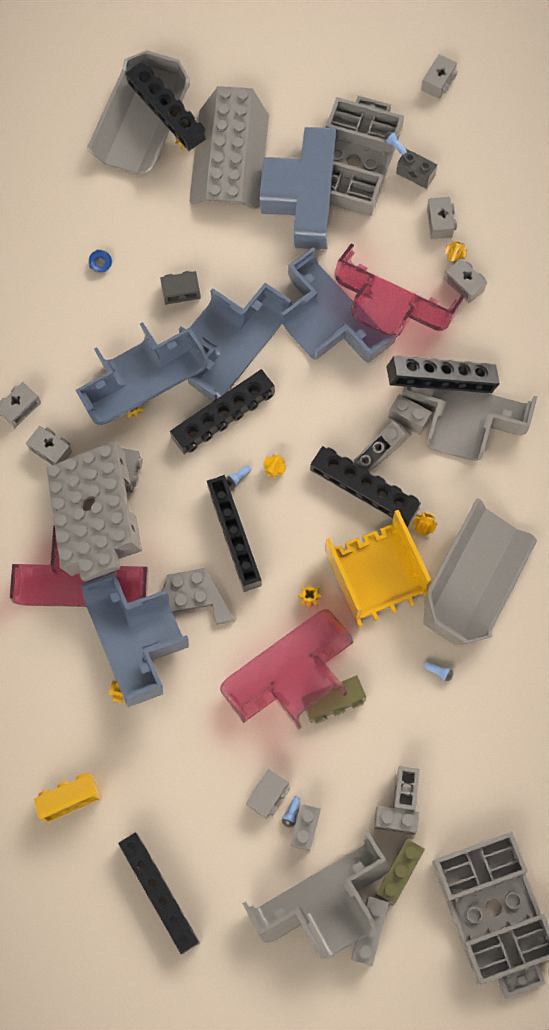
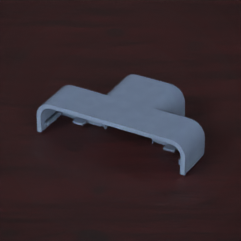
(302, 187)
(325, 314)
(234, 336)
(142, 374)
(133, 635)

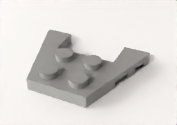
(196, 590)

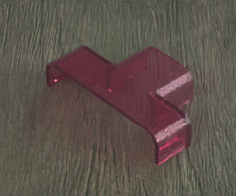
(386, 305)
(54, 587)
(290, 670)

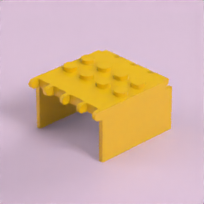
(379, 571)

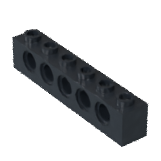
(165, 106)
(442, 374)
(258, 381)
(361, 474)
(234, 533)
(159, 893)

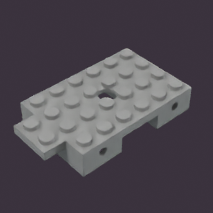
(361, 134)
(95, 538)
(504, 944)

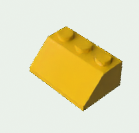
(67, 797)

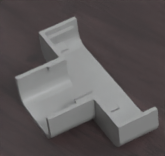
(465, 419)
(326, 903)

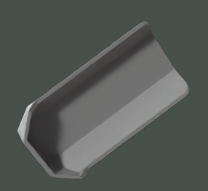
(128, 130)
(233, 154)
(476, 577)

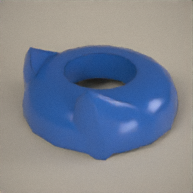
(100, 254)

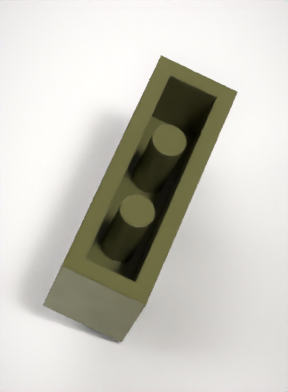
(336, 703)
(400, 871)

